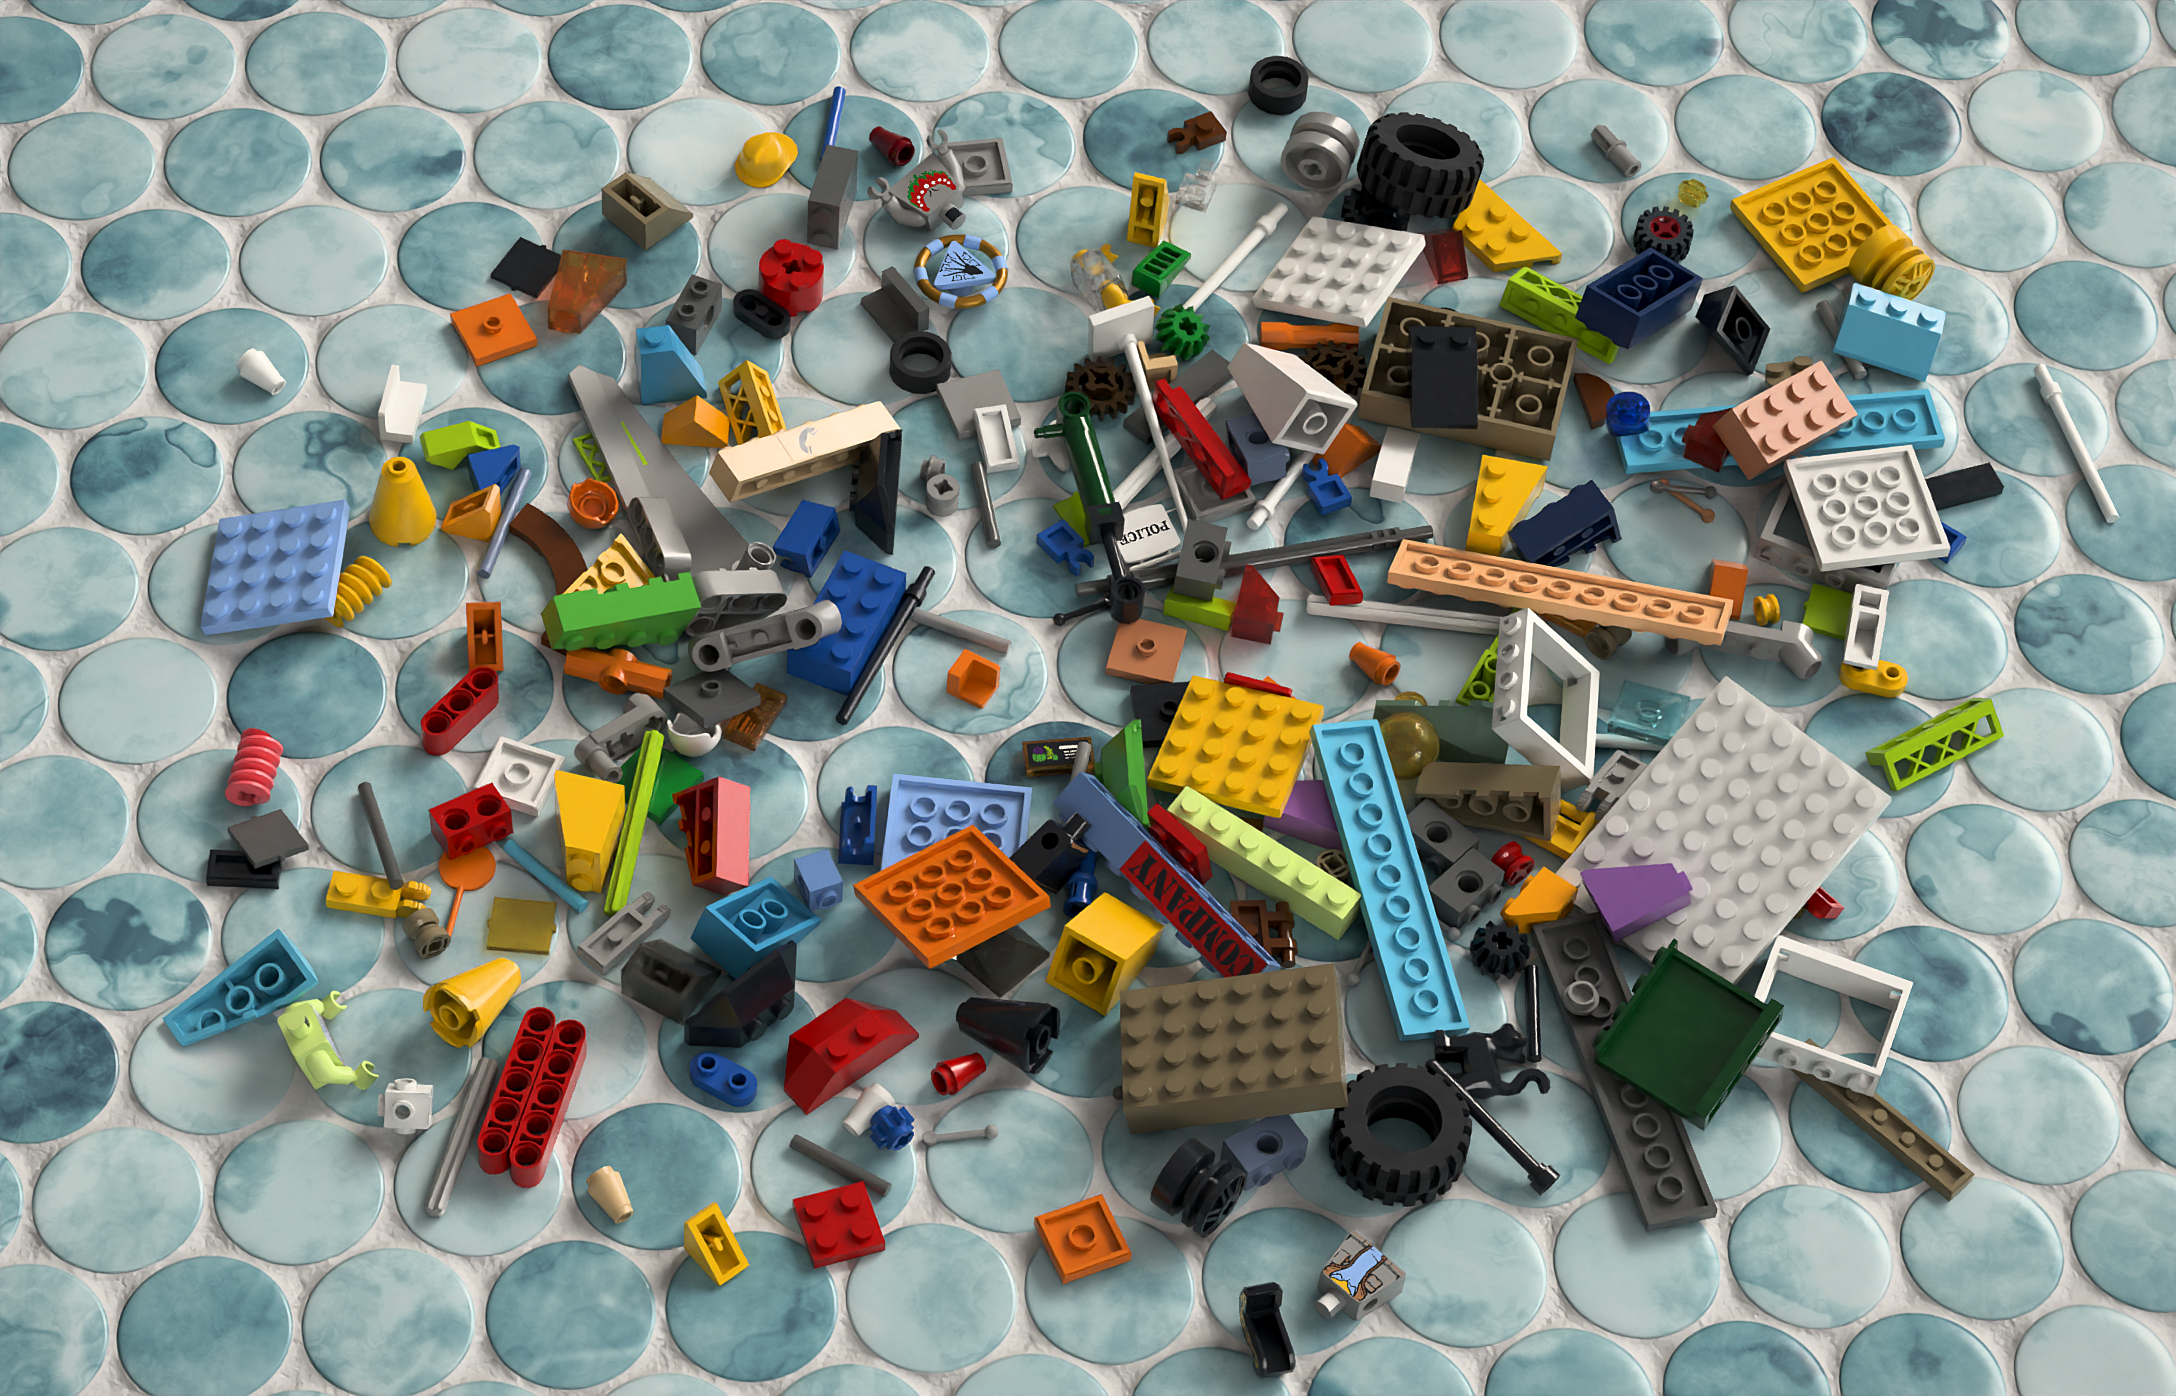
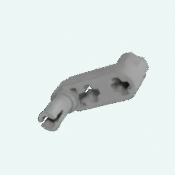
(638, 716)

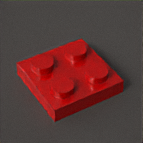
(1180, 843)
(838, 1224)

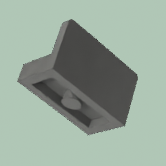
(896, 306)

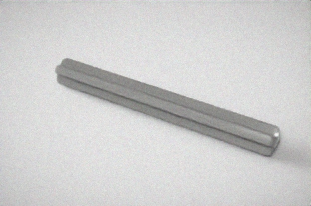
(461, 1137)

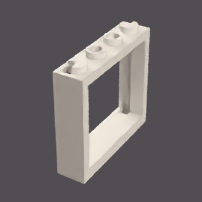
(1575, 753)
(1844, 977)

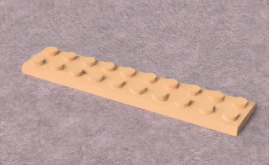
(1561, 592)

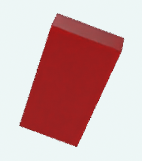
(1336, 580)

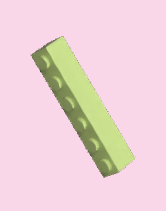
(1267, 864)

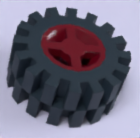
(1664, 233)

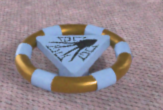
(961, 272)

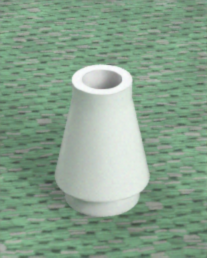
(259, 370)
(866, 1106)

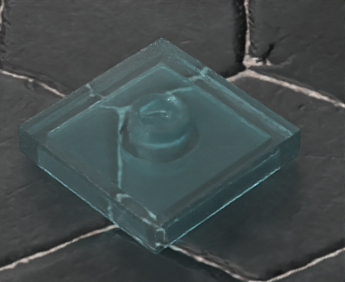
(1648, 713)

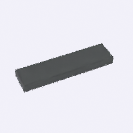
(1197, 381)

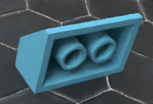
(1889, 331)

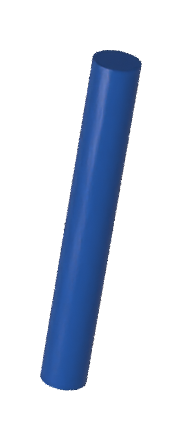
(833, 118)

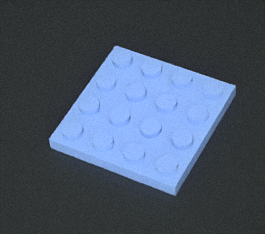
(275, 567)
(935, 808)

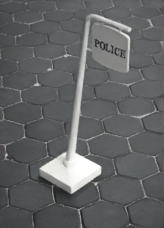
(1146, 529)

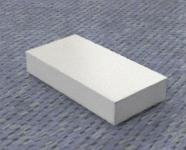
(995, 438)

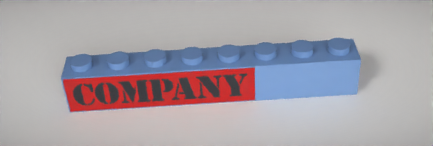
(1162, 881)

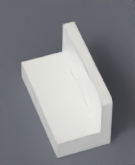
(400, 408)

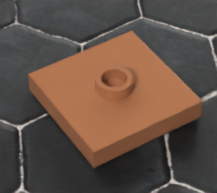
(1146, 652)

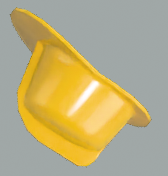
(765, 159)

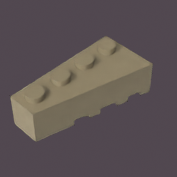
(1495, 796)

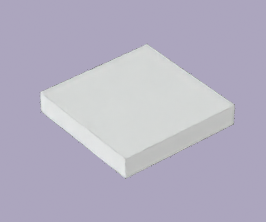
(521, 774)

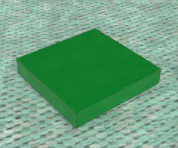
(671, 777)

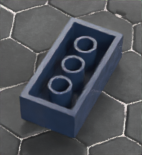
(1638, 298)

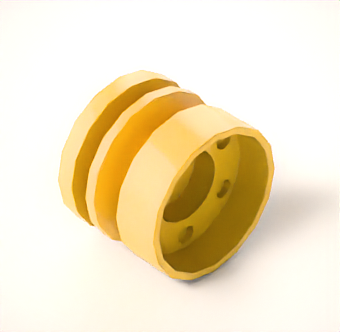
(1892, 264)

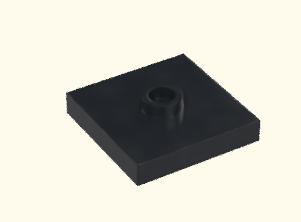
(1156, 708)

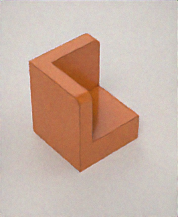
(973, 679)

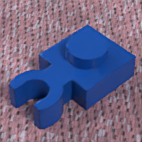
(1326, 491)
(1064, 543)

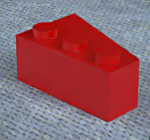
(717, 834)

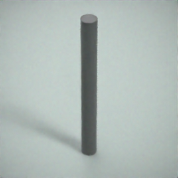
(380, 836)

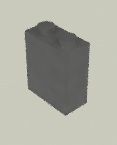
(832, 197)

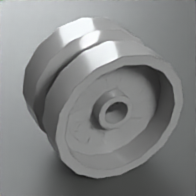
(1320, 152)

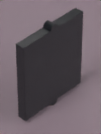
(527, 267)

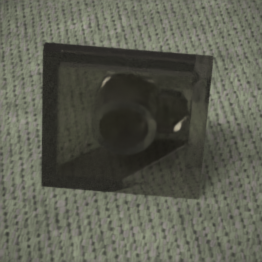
(1003, 959)

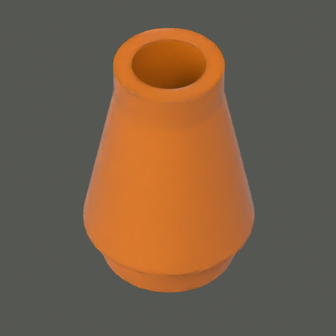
(1376, 664)

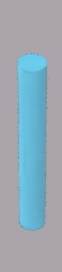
(545, 876)

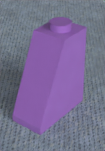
(1308, 816)
(1636, 895)

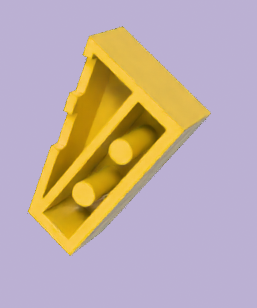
(1501, 501)

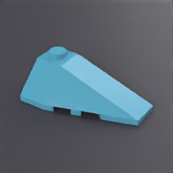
(253, 986)

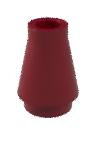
(894, 147)

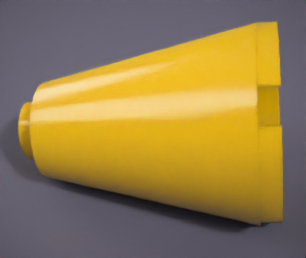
(401, 505)
(471, 1001)

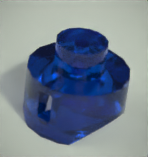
(1627, 414)

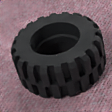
(1420, 165)
(1393, 1173)

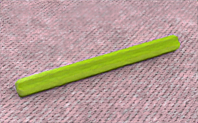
(634, 822)

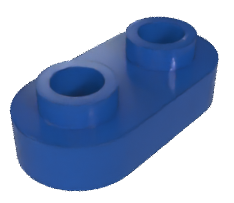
(720, 1079)

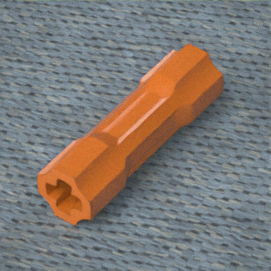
(1286, 336)

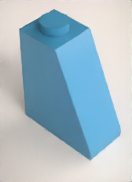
(666, 367)

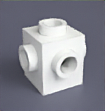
(418, 1101)

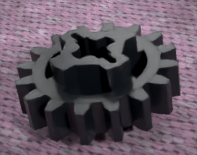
(1372, 211)

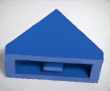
(494, 467)

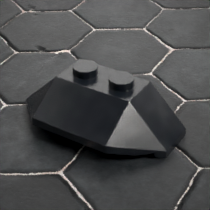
(878, 489)
(747, 1004)

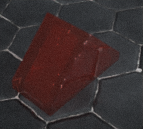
(1446, 254)

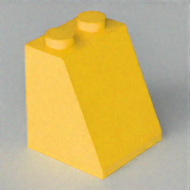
(589, 827)
(1103, 952)

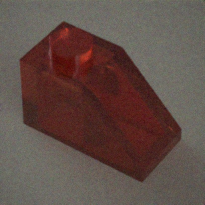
(1704, 443)
(1256, 609)

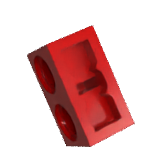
(471, 821)

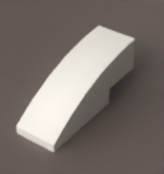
(1394, 464)
(1865, 627)

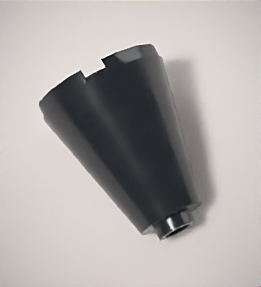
(1012, 1029)

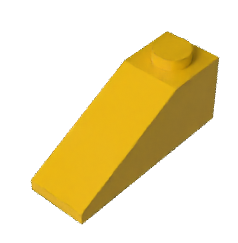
(1147, 210)

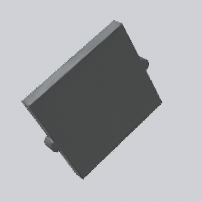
(268, 838)

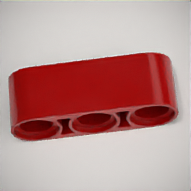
(460, 711)

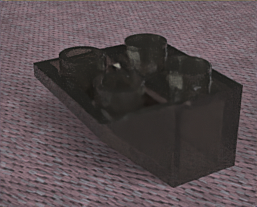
(667, 979)

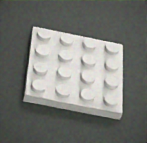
(1339, 271)
(1866, 508)

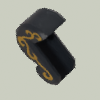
(1265, 1329)

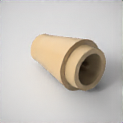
(609, 1192)

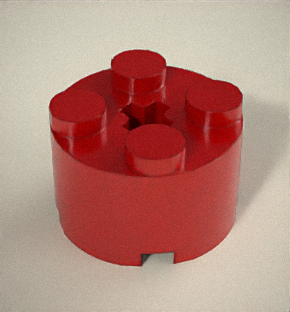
(792, 276)

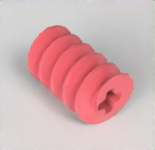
(253, 768)

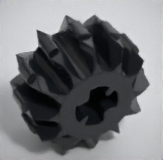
(1499, 950)

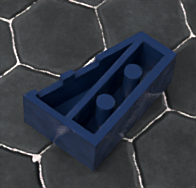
(1566, 527)

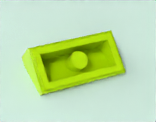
(1212, 613)

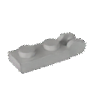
(1611, 783)
(622, 933)

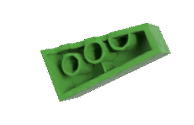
(622, 615)

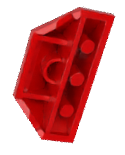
(841, 1049)

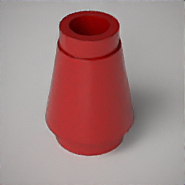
(956, 1073)

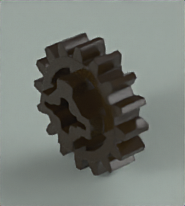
(1338, 365)
(1101, 385)

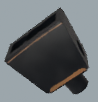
(1053, 852)

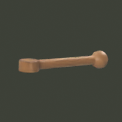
(1706, 515)

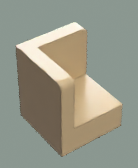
(1157, 366)

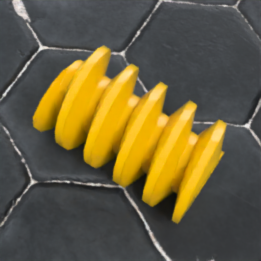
(356, 587)

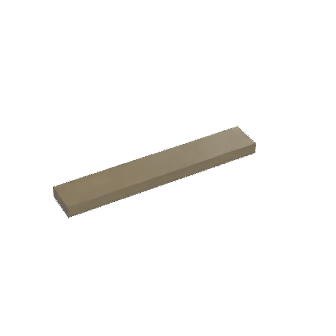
(1896, 1135)

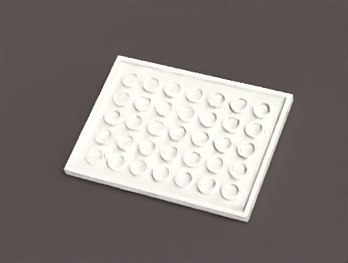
(1749, 819)

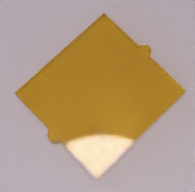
(521, 926)

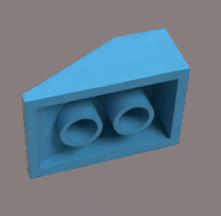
(752, 925)

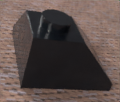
(1734, 326)

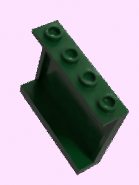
(1685, 1036)

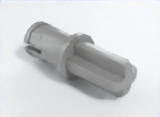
(1616, 150)

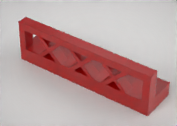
(1199, 440)

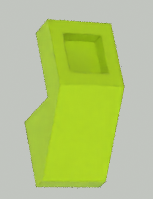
(452, 443)

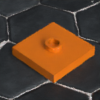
(493, 329)
(1082, 1239)

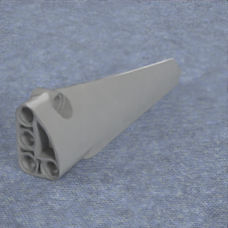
(674, 517)

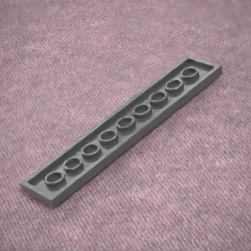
(1644, 1134)

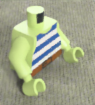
(315, 1047)

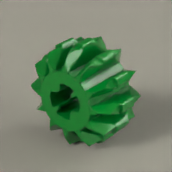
(1182, 332)

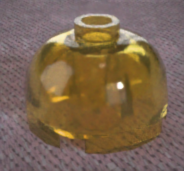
(1409, 743)

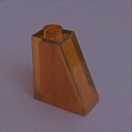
(583, 289)

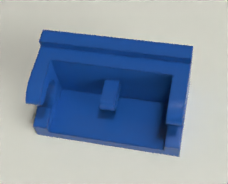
(807, 537)
(858, 827)

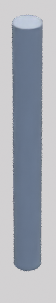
(502, 527)

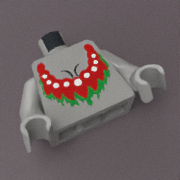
(928, 192)

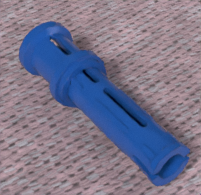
(1081, 885)

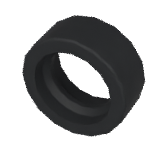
(1278, 102)
(920, 343)

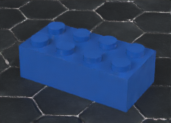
(868, 600)

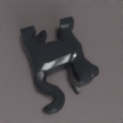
(1478, 1062)

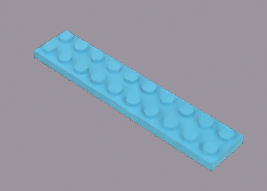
(1881, 422)
(1390, 880)

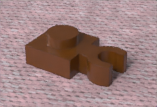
(1198, 131)

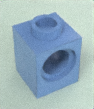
(818, 880)

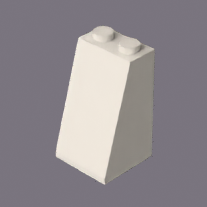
(1291, 398)

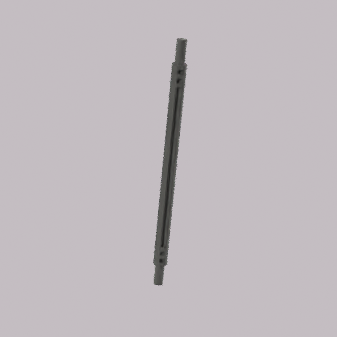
(1273, 557)

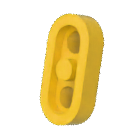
(1875, 681)

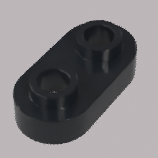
(766, 315)

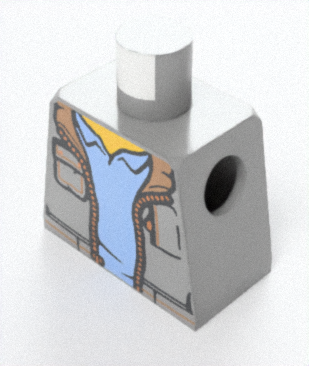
(1357, 1279)

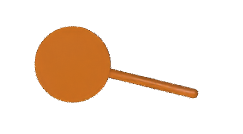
(466, 874)

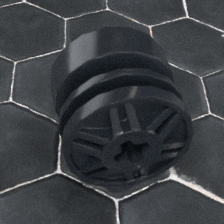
(1198, 1187)

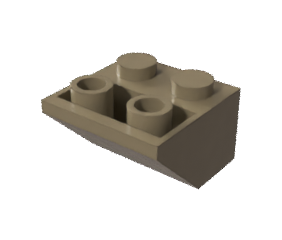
(642, 209)

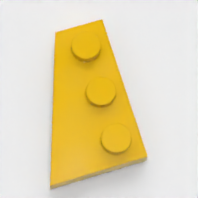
(613, 567)

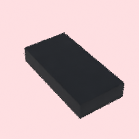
(233, 869)

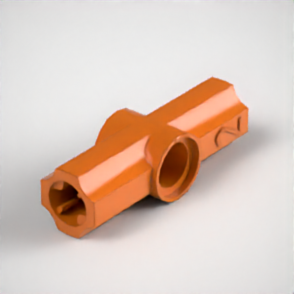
(618, 671)

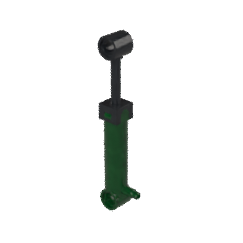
(1102, 513)

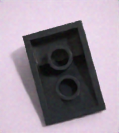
(1442, 377)

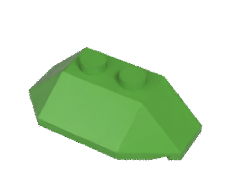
(1123, 770)

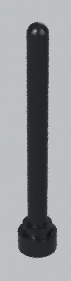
(1540, 1175)

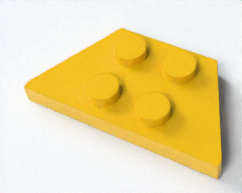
(1501, 235)

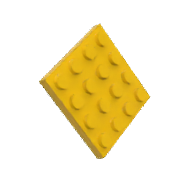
(1811, 222)
(1236, 746)

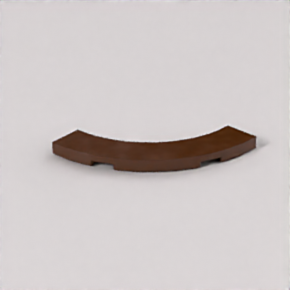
(554, 545)

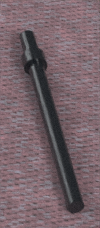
(912, 598)

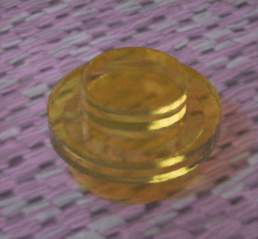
(1692, 193)

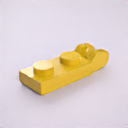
(374, 895)

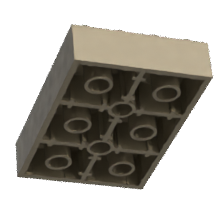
(1519, 379)
(1232, 1049)

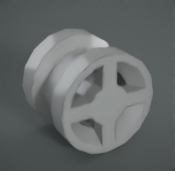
(943, 504)

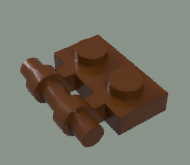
(1256, 921)

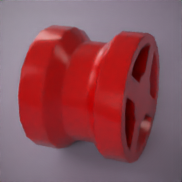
(1513, 862)

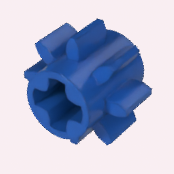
(891, 1128)

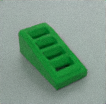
(1154, 284)

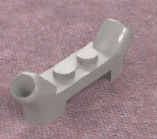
(764, 636)
(1788, 645)

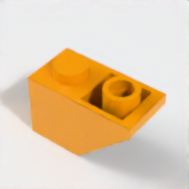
(1540, 901)

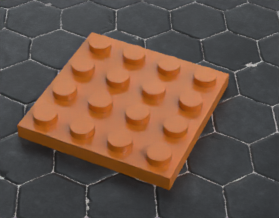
(951, 896)

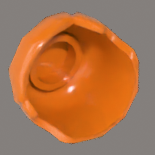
(592, 504)

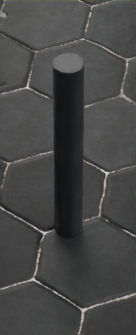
(1532, 1008)

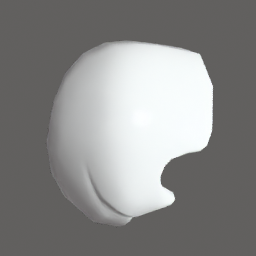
(691, 738)

